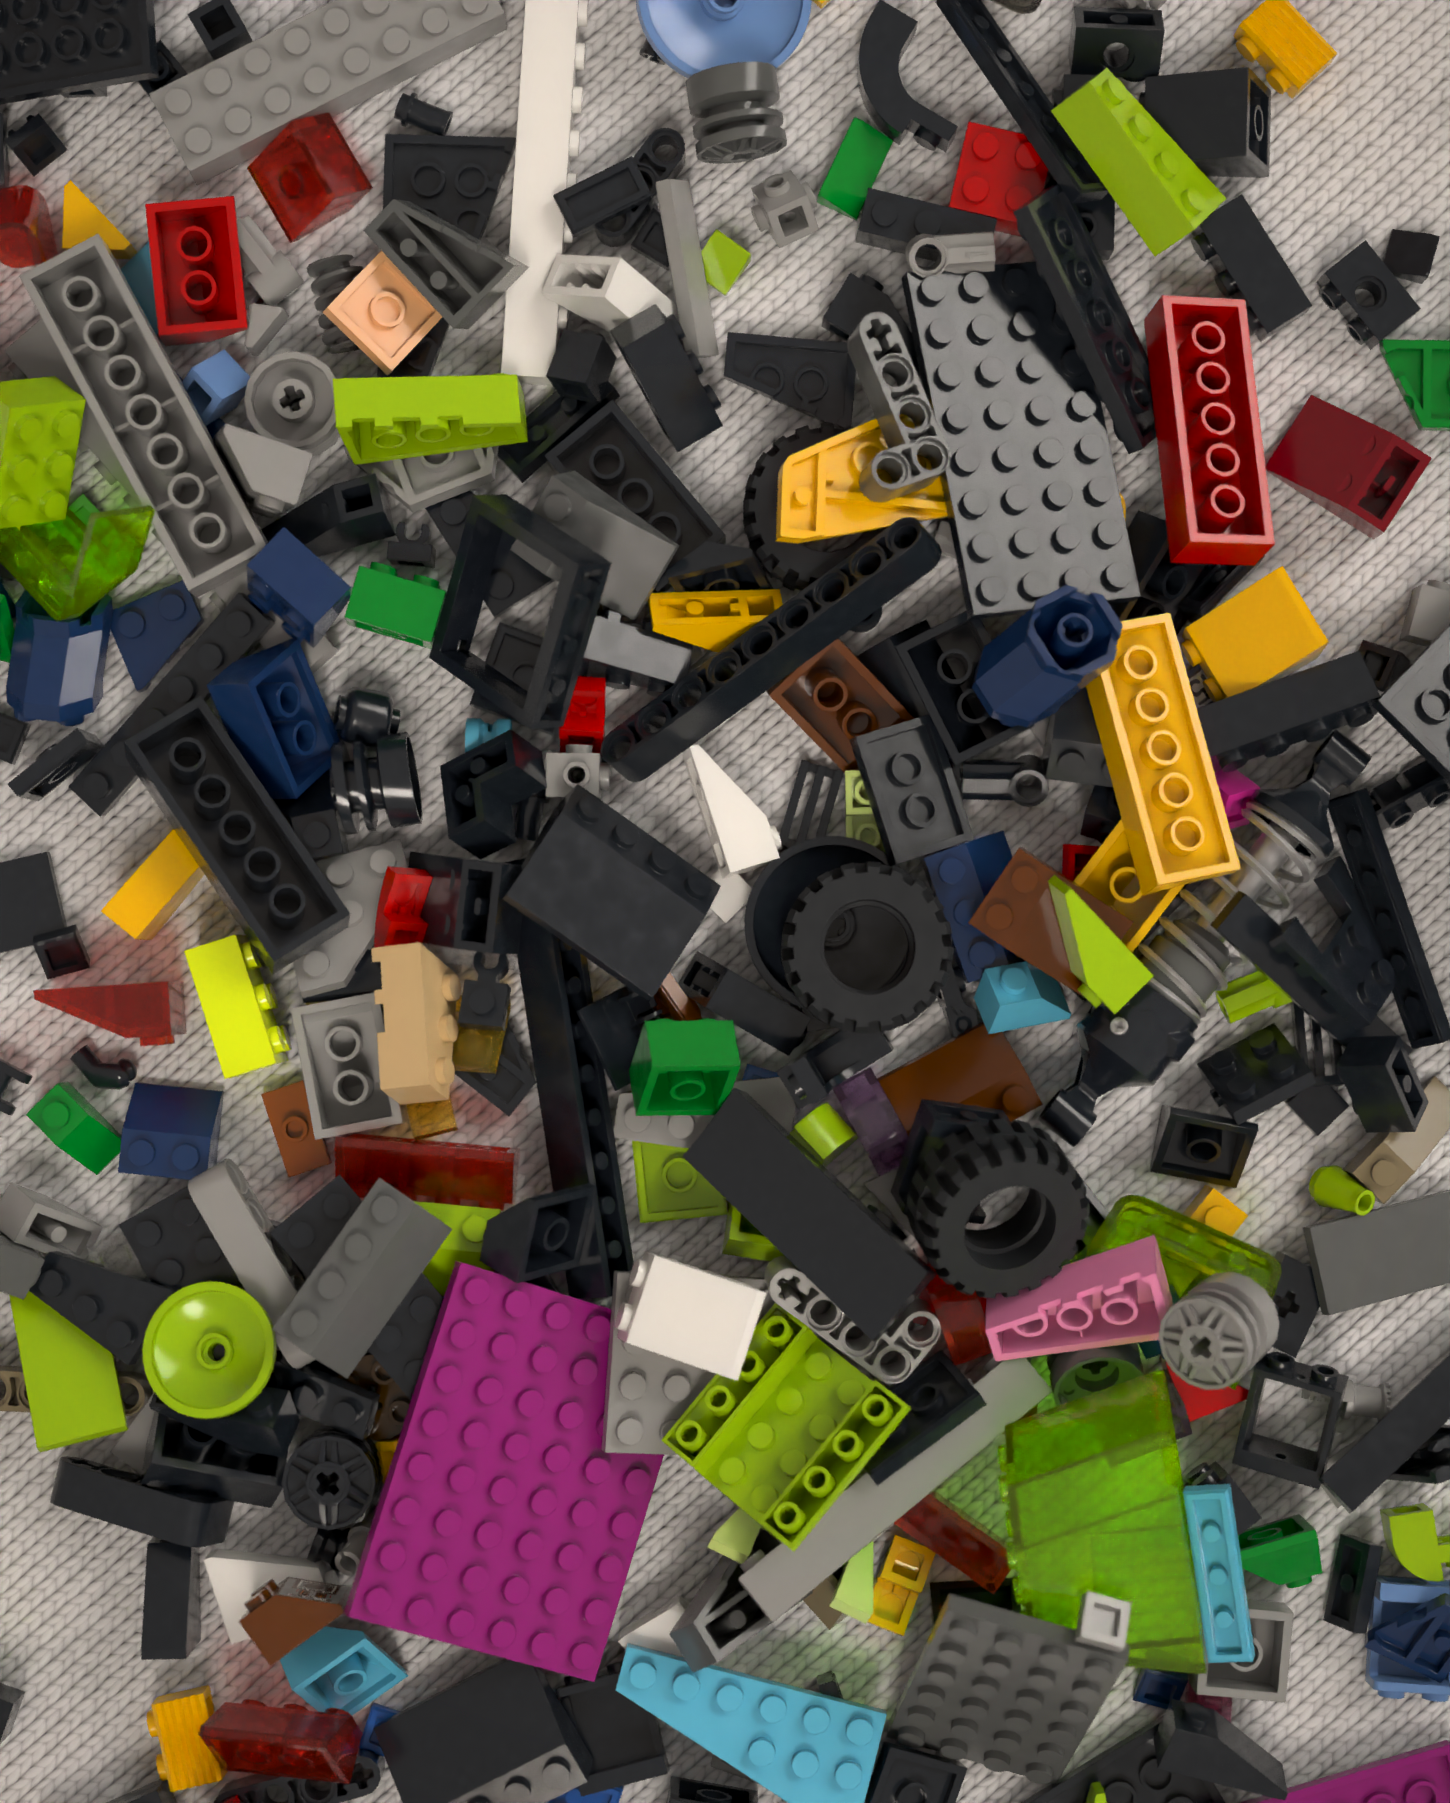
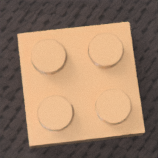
(383, 313)

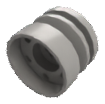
(1218, 1330)

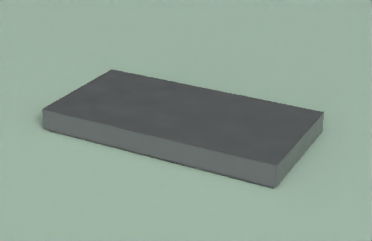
(1381, 1253)

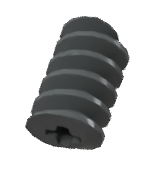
(332, 277)

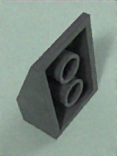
(610, 529)

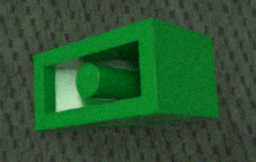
(76, 1127)

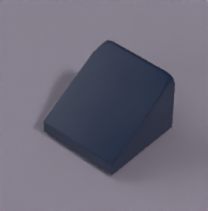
(1159, 1687)

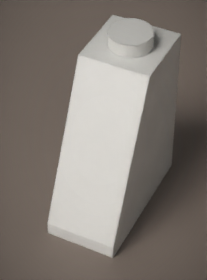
(603, 289)
(240, 1573)

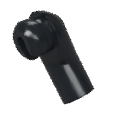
(104, 1074)

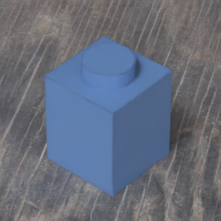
(216, 386)

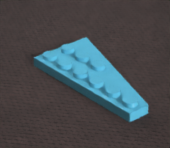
(775, 1733)

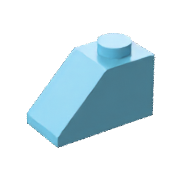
(1019, 998)

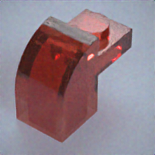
(960, 1321)

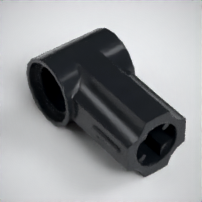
(1000, 780)

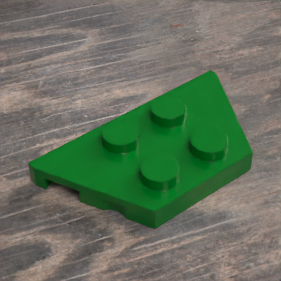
(1422, 378)

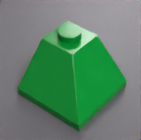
(1282, 1551)

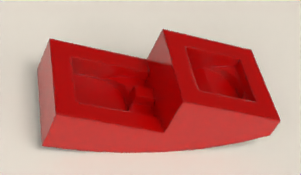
(585, 715)
(401, 907)

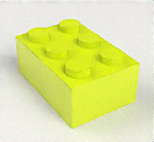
(238, 1006)

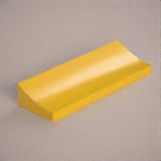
(1160, 760)

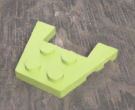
(854, 1589)

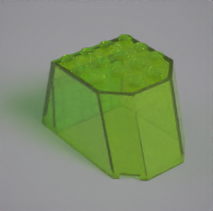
(1105, 1513)

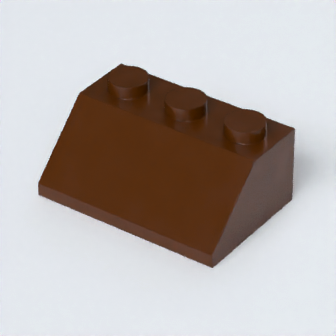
(964, 1070)

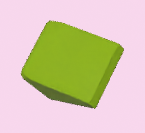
(723, 262)

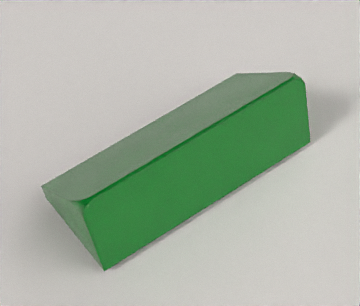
(854, 169)

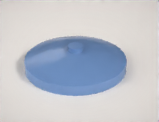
(721, 32)

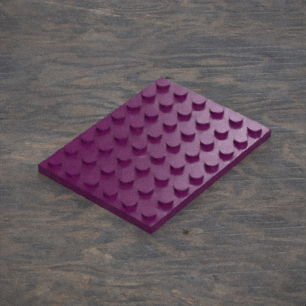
(498, 1500)

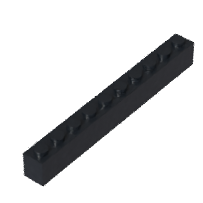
(574, 1102)

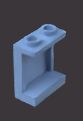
(1392, 1598)

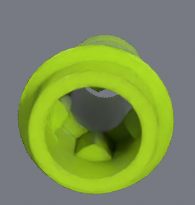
(1338, 1190)

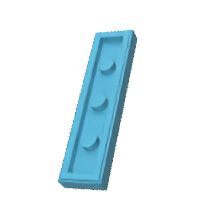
(1219, 1573)

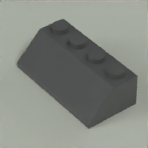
(362, 1278)

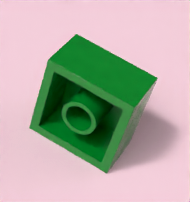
(395, 605)
(684, 1067)

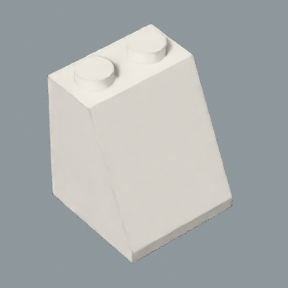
(689, 1314)

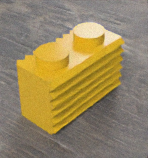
(1283, 46)
(177, 1723)

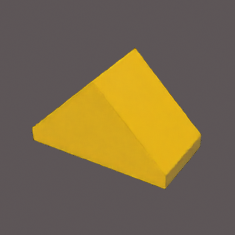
(84, 220)

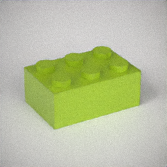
(37, 449)

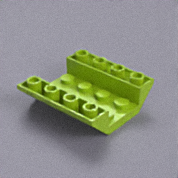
(788, 1428)

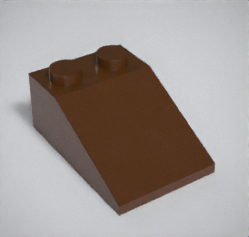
(837, 700)
(1024, 918)

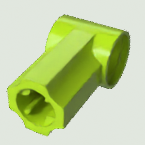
(1249, 995)

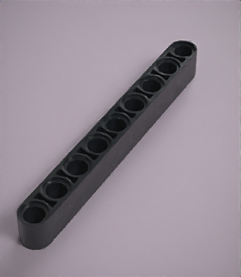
(771, 649)

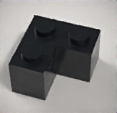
(484, 786)

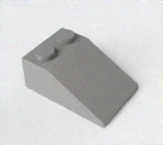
(342, 1066)

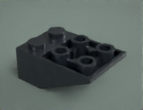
(468, 904)

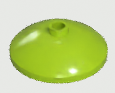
(182, 1344)

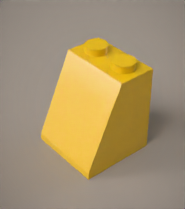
(1254, 637)

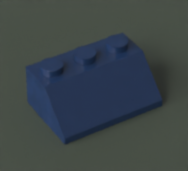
(276, 718)
(961, 882)

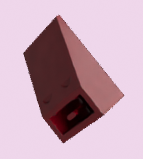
(1347, 465)

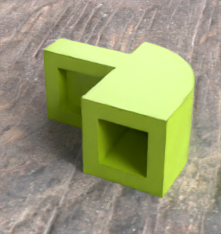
(824, 1133)
(1414, 1541)

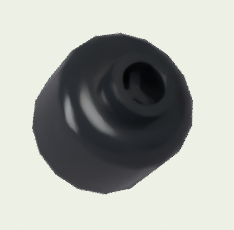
(365, 716)

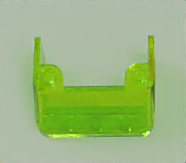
(75, 564)

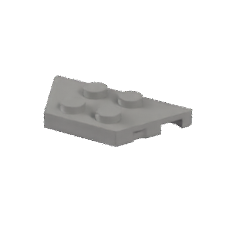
(436, 477)

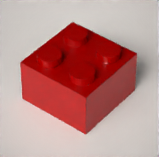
(996, 175)

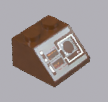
(290, 1613)

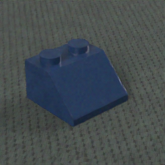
(170, 1131)

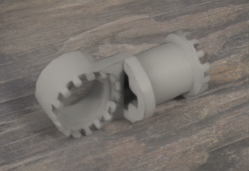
(1360, 1400)

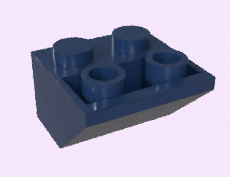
(296, 588)

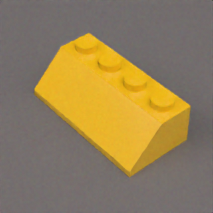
(1114, 880)

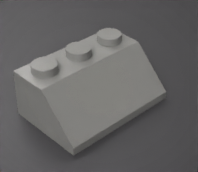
(263, 469)

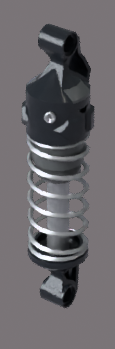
(1191, 956)

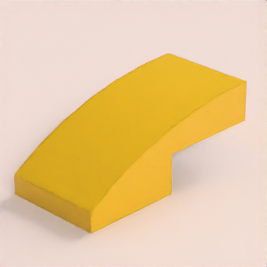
(899, 1584)

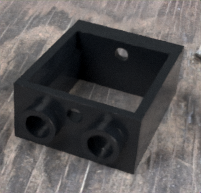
(1278, 1457)

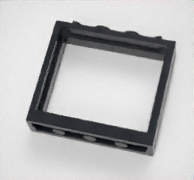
(568, 622)

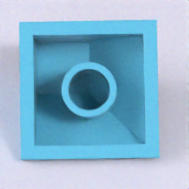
(340, 1670)

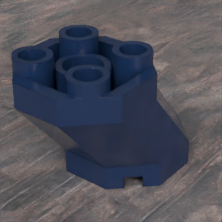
(1047, 656)
(56, 663)

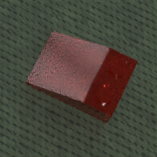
(130, 1010)

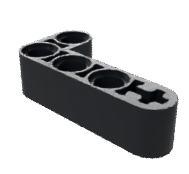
(154, 1511)
(254, 1787)

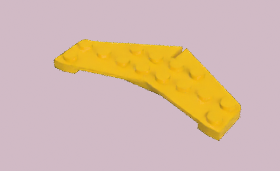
(823, 496)

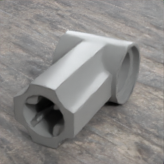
(956, 253)
(266, 268)

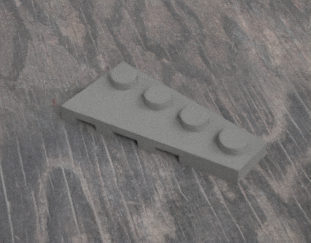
(685, 1129)

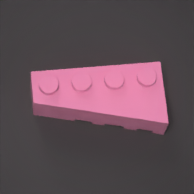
(1087, 1305)

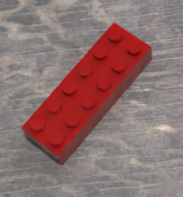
(1208, 431)

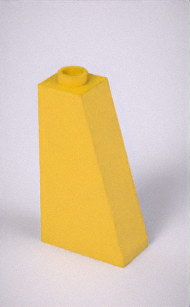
(155, 889)

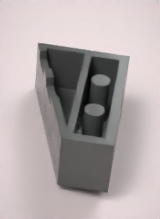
(444, 262)
(721, 1612)

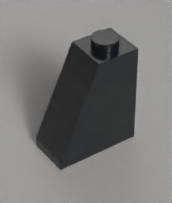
(744, 1003)
(171, 1601)

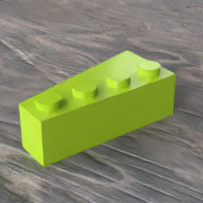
(1137, 162)
(427, 415)

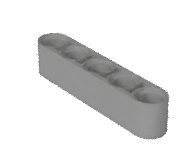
(246, 1240)

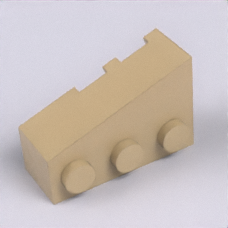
(418, 1023)

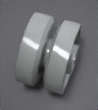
(277, 386)

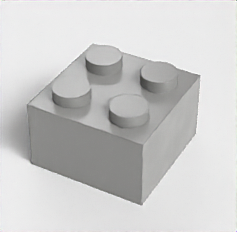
(1268, 1673)

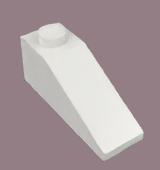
(732, 820)

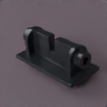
(1397, 806)

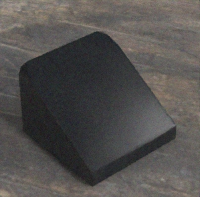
(1410, 254)
(1383, 664)

